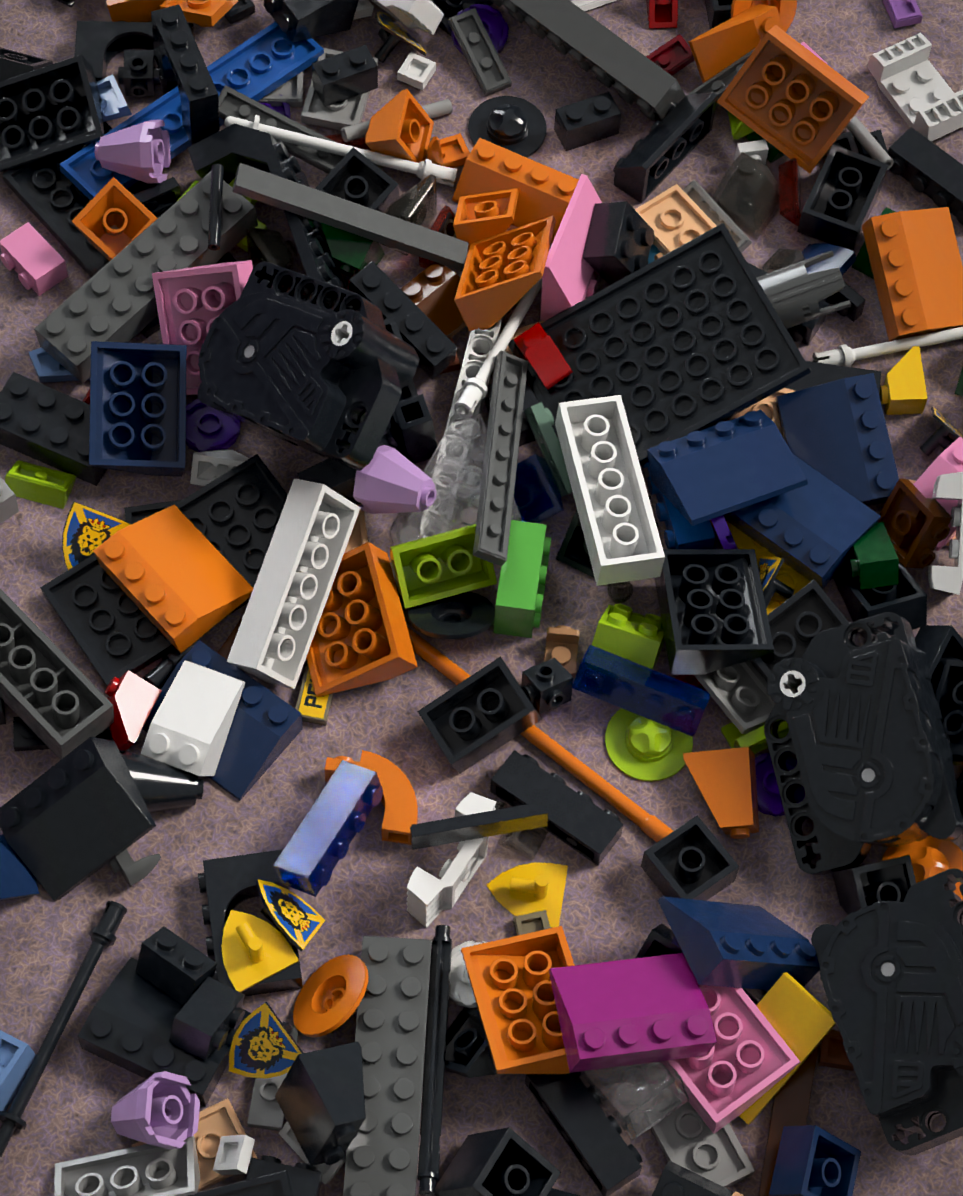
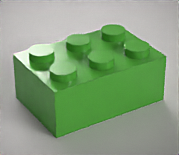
(522, 580)

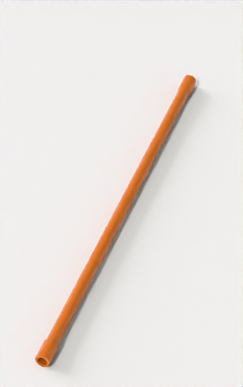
(648, 823)

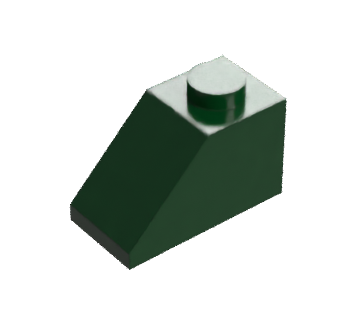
(874, 559)

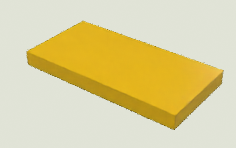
(799, 1022)

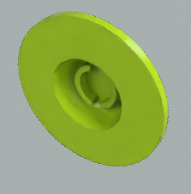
(645, 747)

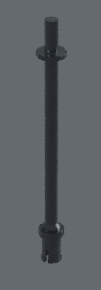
(102, 937)

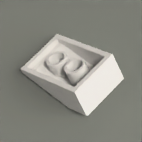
(194, 720)

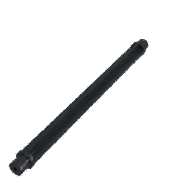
(434, 1061)

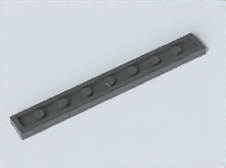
(350, 216)
(500, 459)

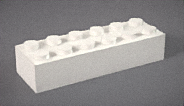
(609, 490)
(294, 583)

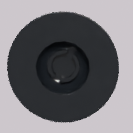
(509, 124)
(453, 616)

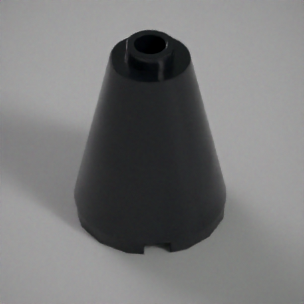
(161, 784)

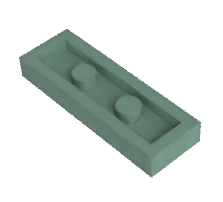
(541, 424)

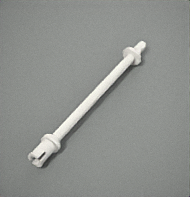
(443, 174)
(846, 356)
(475, 388)

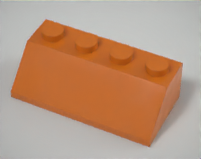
(540, 188)

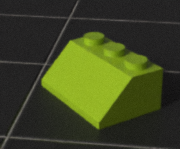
(439, 567)

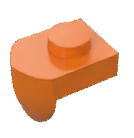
(448, 151)

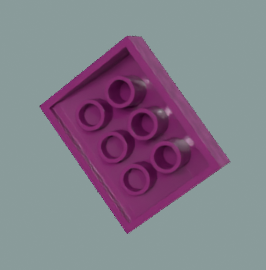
(631, 1012)

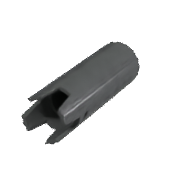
(797, 293)

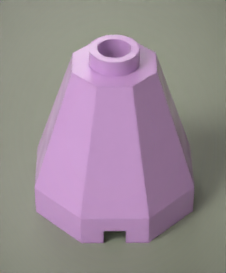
(137, 151)
(393, 484)
(158, 1111)

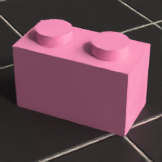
(33, 259)

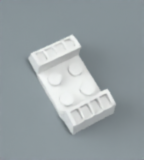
(413, 13)
(917, 88)
(947, 577)
(430, 895)

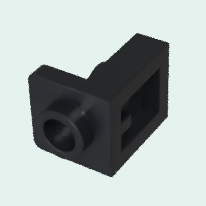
(856, 300)

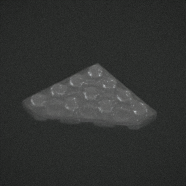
(457, 479)

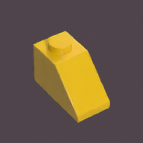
(905, 386)

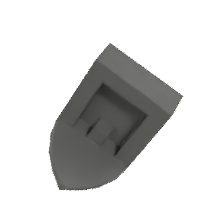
(131, 870)

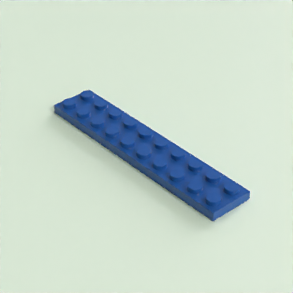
(250, 68)

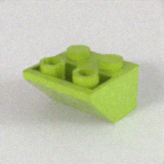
(630, 635)

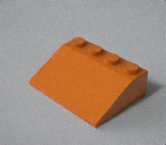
(792, 98)
(916, 271)
(502, 272)
(173, 575)
(361, 627)
(518, 1000)

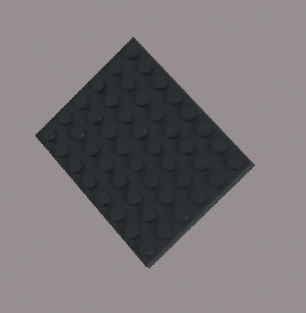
(676, 341)

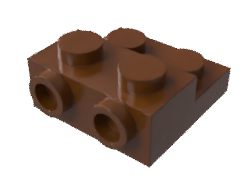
(914, 524)

